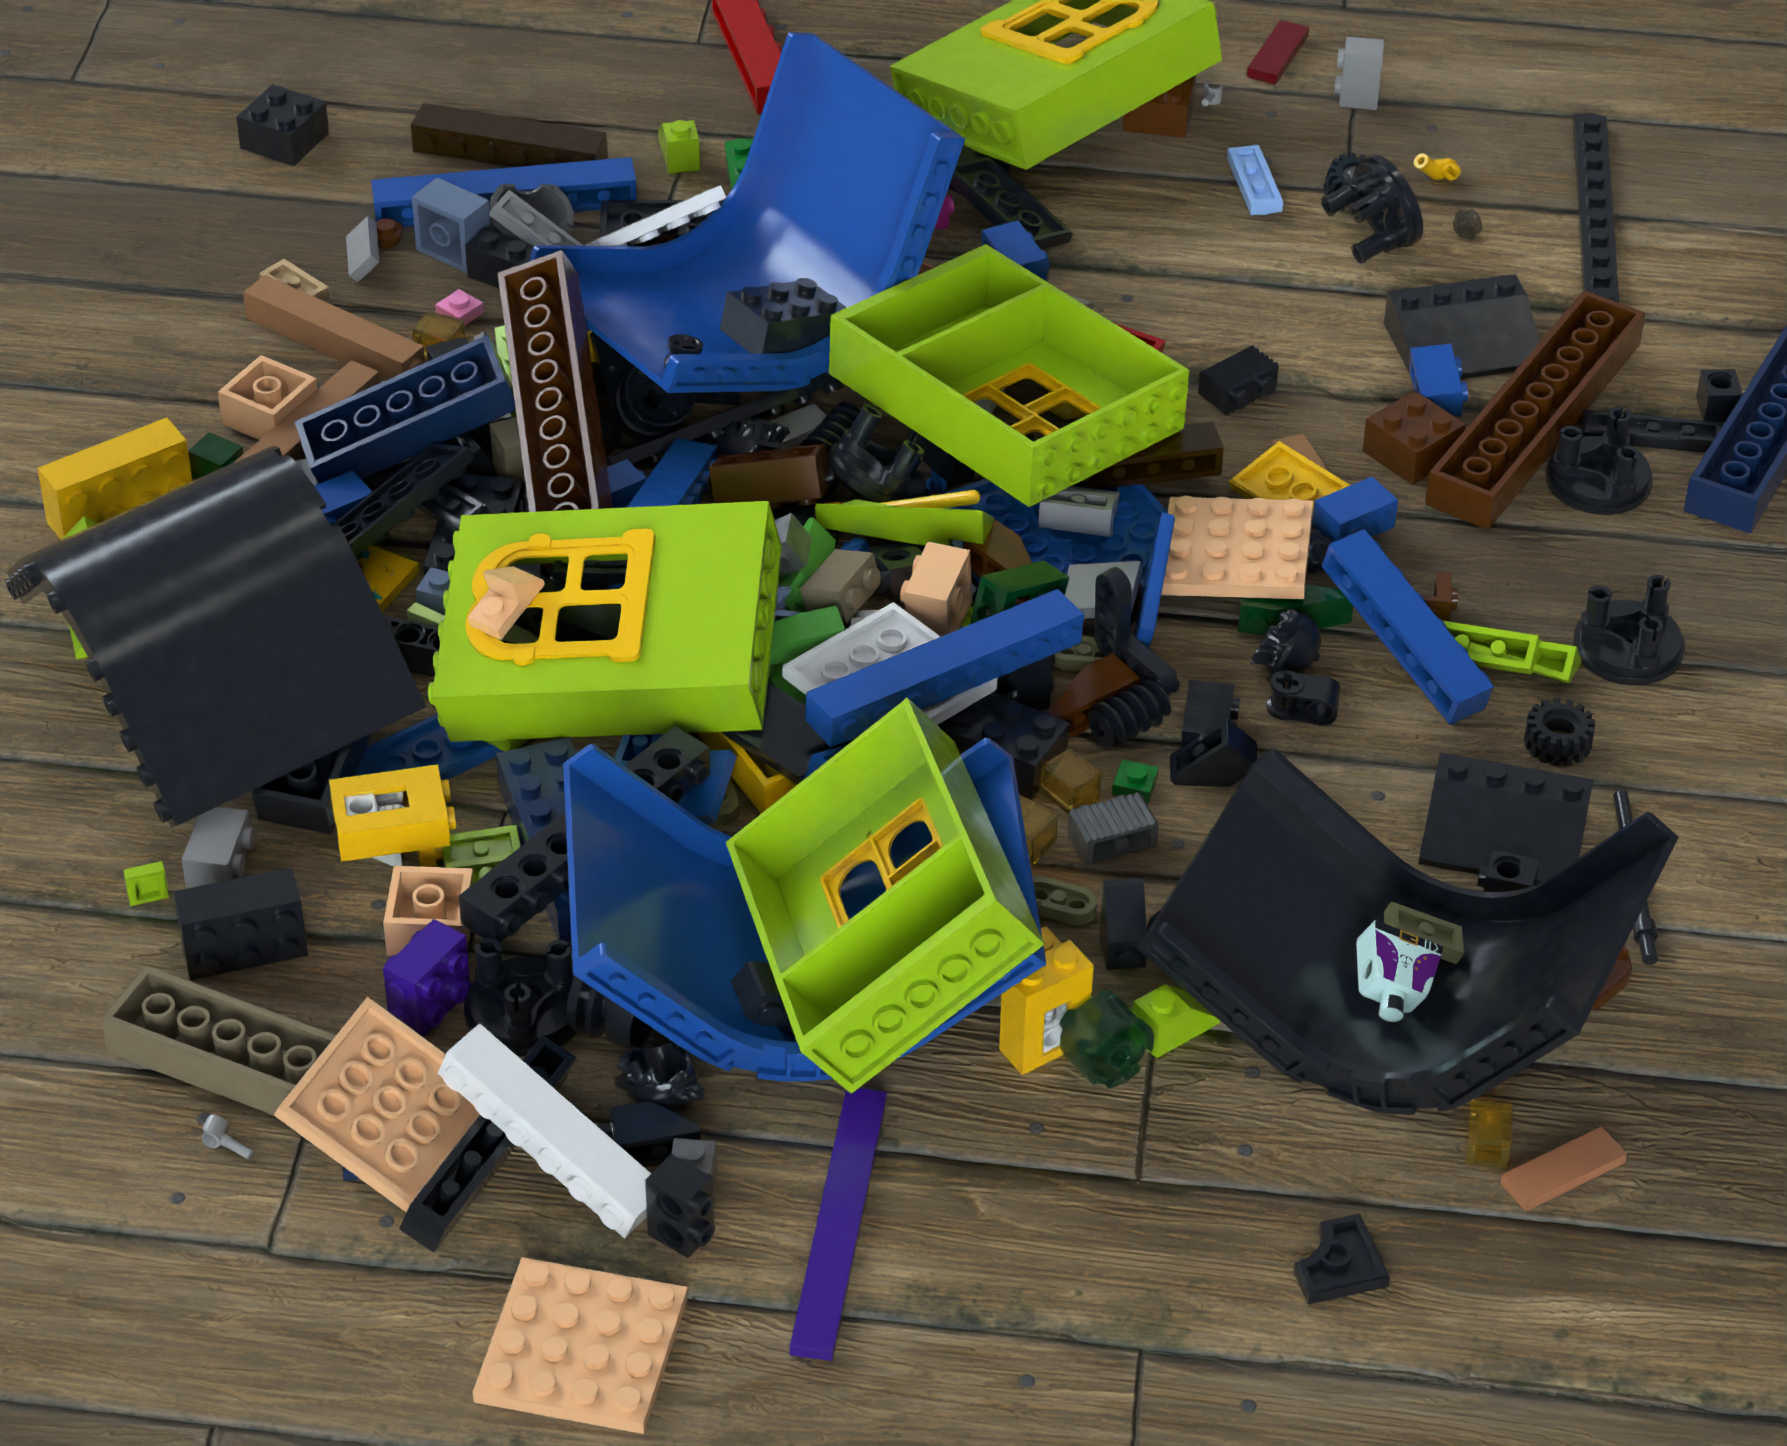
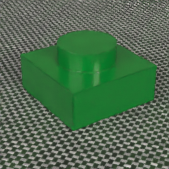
(1134, 778)

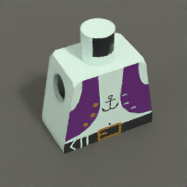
(1395, 968)

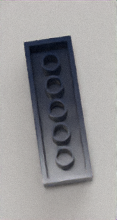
(408, 413)
(534, 796)

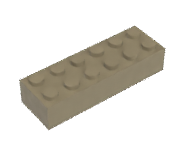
(211, 1039)

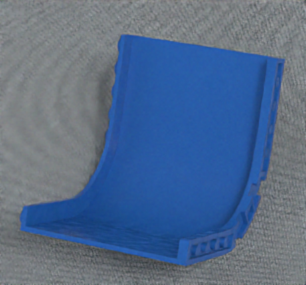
(830, 193)
(669, 926)

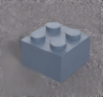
(447, 220)

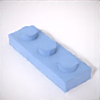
(1254, 180)

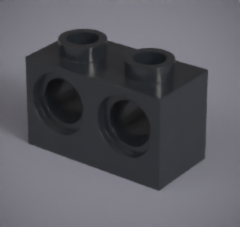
(680, 1206)

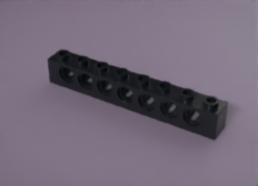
(539, 868)

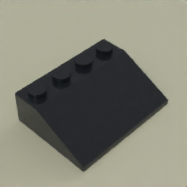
(1481, 318)
(1506, 809)

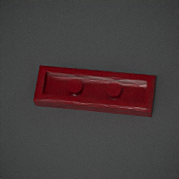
(1277, 52)

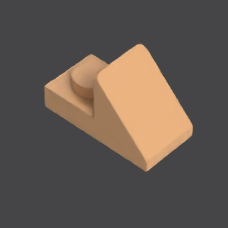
(506, 600)

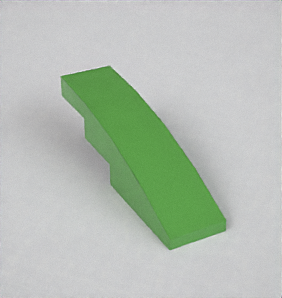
(798, 632)

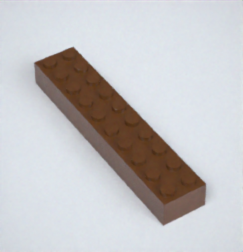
(554, 387)
(1526, 415)

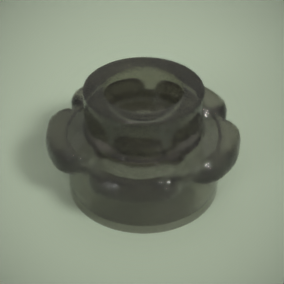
(1467, 224)

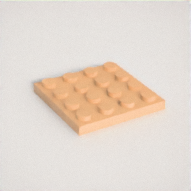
(1238, 547)
(380, 1105)
(581, 1345)

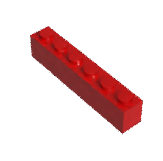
(750, 45)

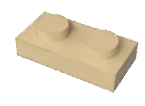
(296, 278)

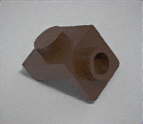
(1444, 597)

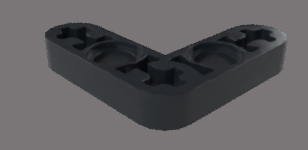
(1113, 628)

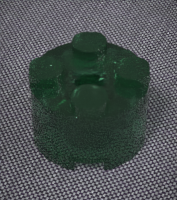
(1105, 1039)

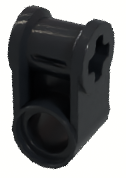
(1307, 698)

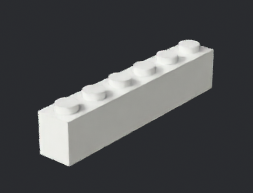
(548, 1128)

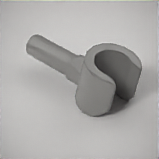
(1212, 96)
(215, 1135)

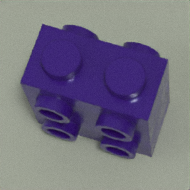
(427, 977)

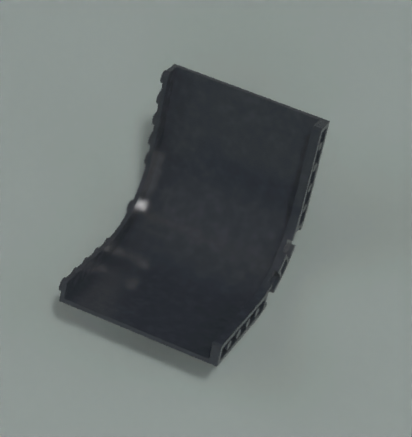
(226, 632)
(1291, 882)

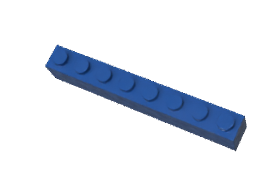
(582, 182)
(945, 666)

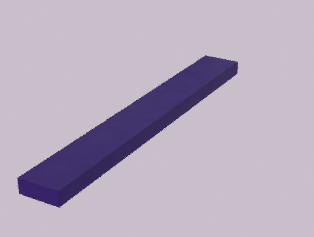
(838, 1225)

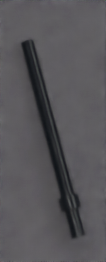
(1645, 928)

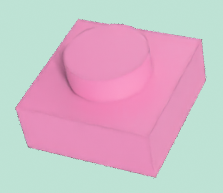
(460, 306)

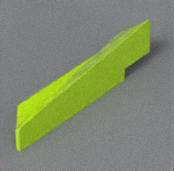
(906, 523)
(1516, 651)

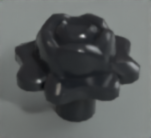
(1317, 551)

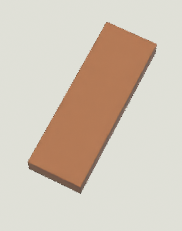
(1563, 1168)

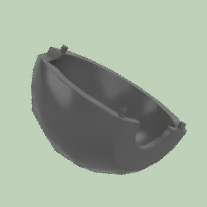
(545, 199)

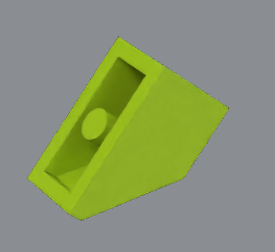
(680, 146)
(1173, 1017)

